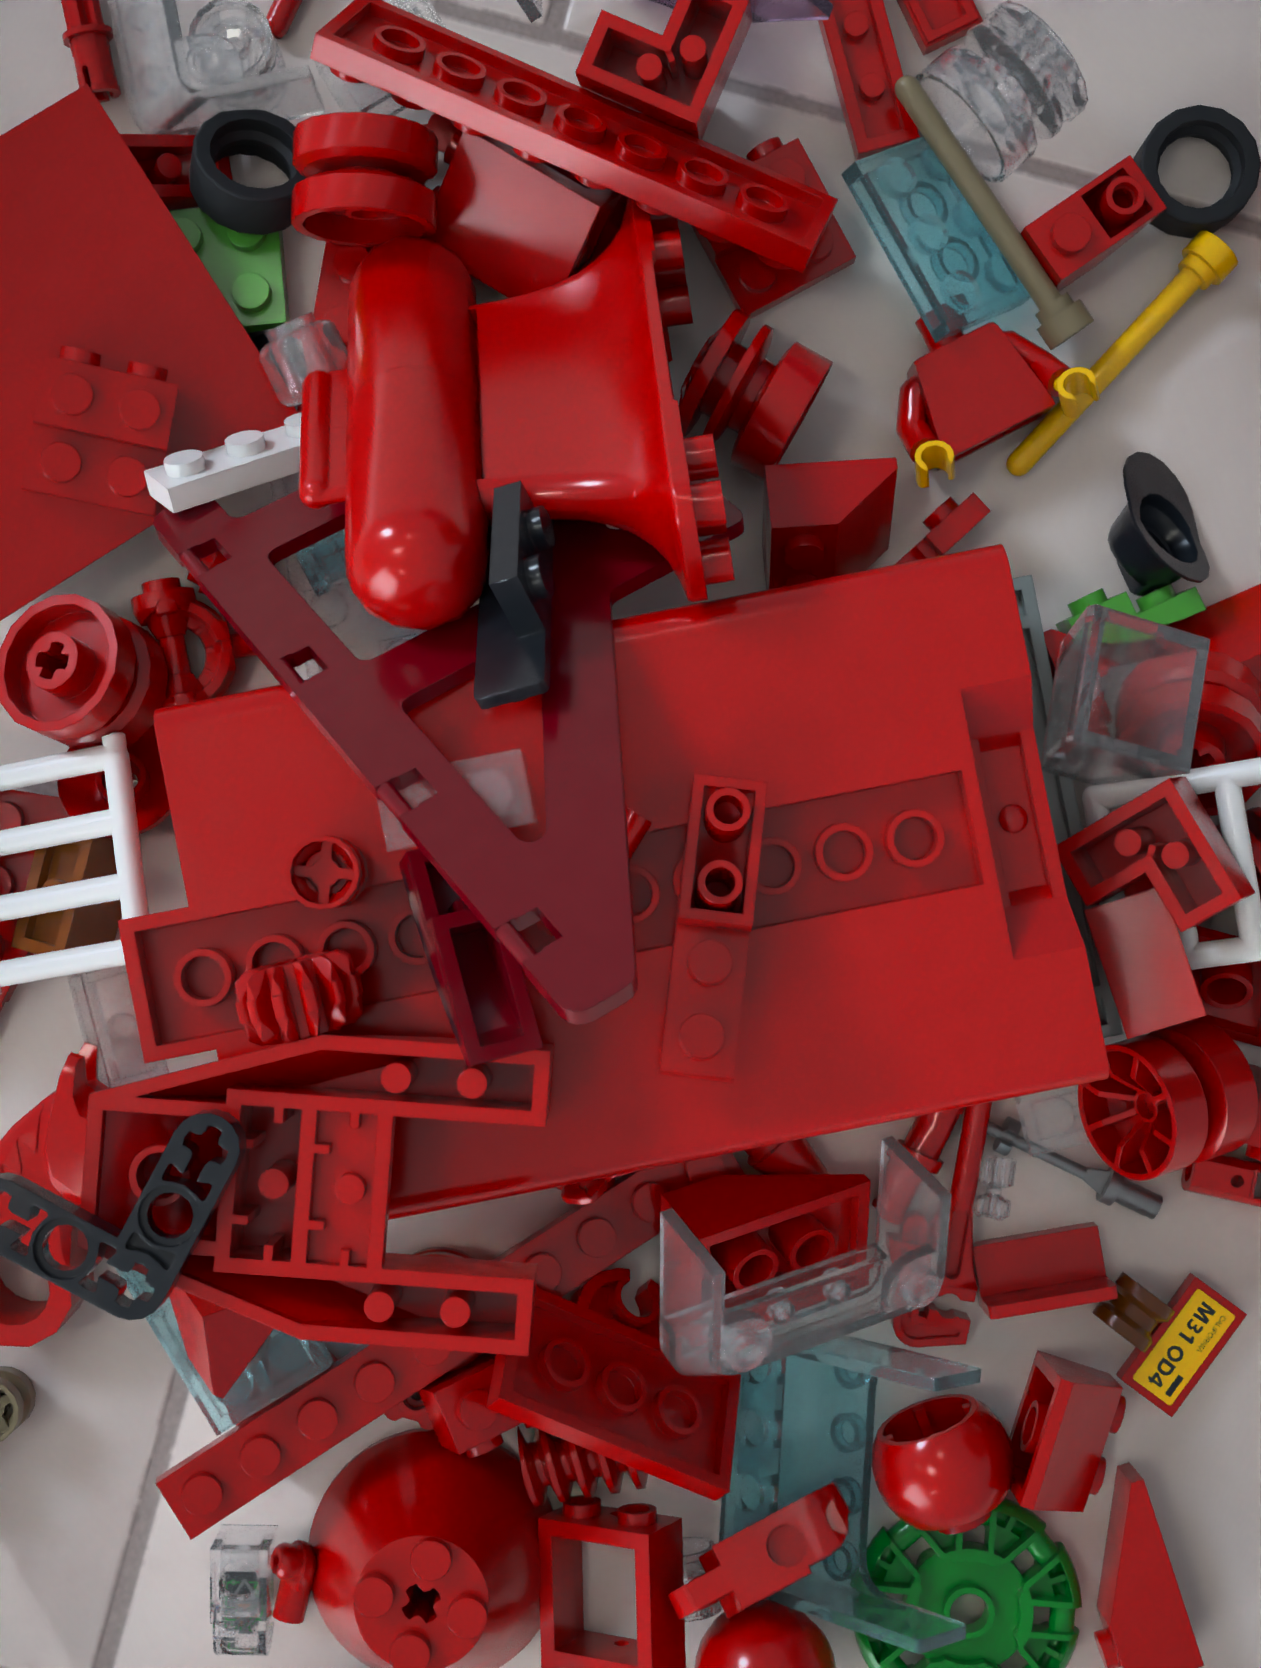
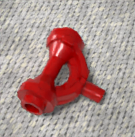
(168, 614)

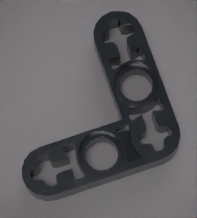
(140, 1238)

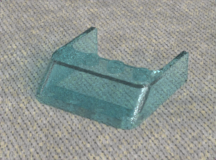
(812, 1426)

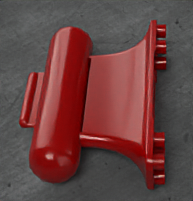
(522, 388)

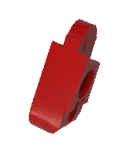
(767, 1555)

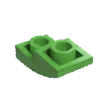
(1158, 606)

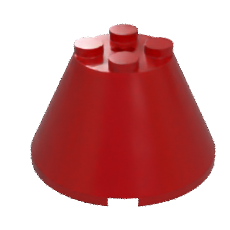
(428, 1556)

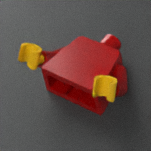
(978, 392)

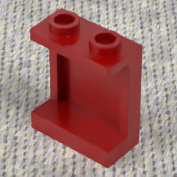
(516, 218)

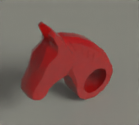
(49, 1151)

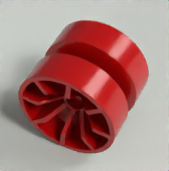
(1170, 1101)

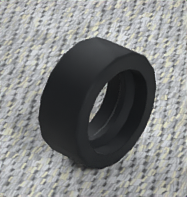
(1235, 144)
(229, 202)

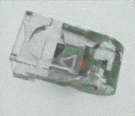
(242, 1589)

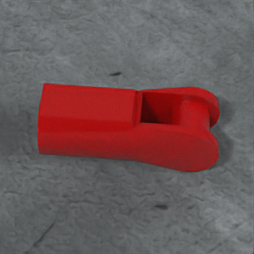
(1224, 1178)

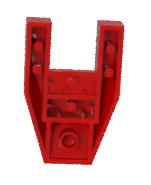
(311, 1199)

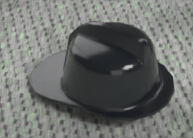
(1156, 530)

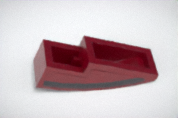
(472, 971)

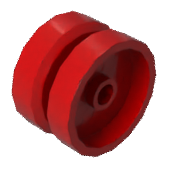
(363, 178)
(81, 672)
(1227, 720)

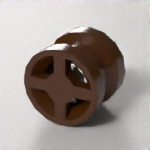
(1133, 1312)

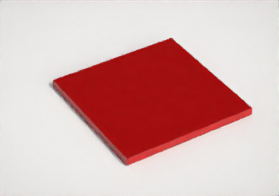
(105, 271)

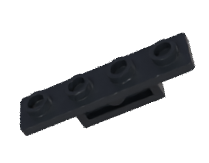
(515, 602)

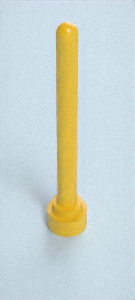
(1204, 263)

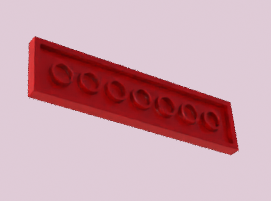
(576, 131)

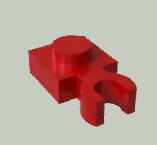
(947, 527)

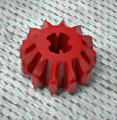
(299, 997)

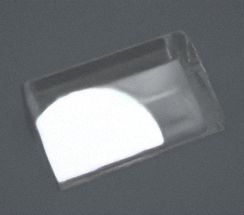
(109, 1020)

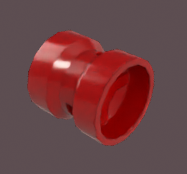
(313, 871)

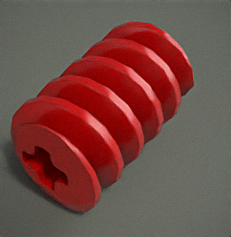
(560, 1463)

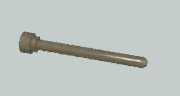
(1058, 313)

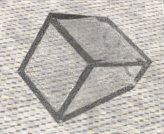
(1124, 699)

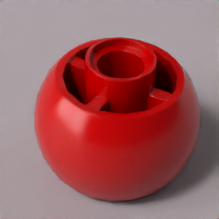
(943, 1463)
(765, 1638)

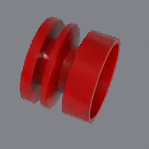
(751, 393)

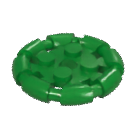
(988, 1571)

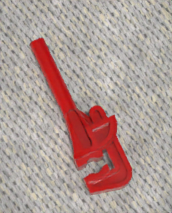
(952, 1326)

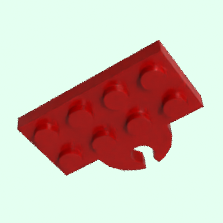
(610, 1389)

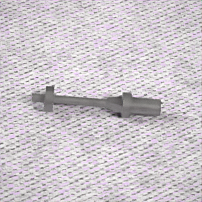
(1108, 1184)

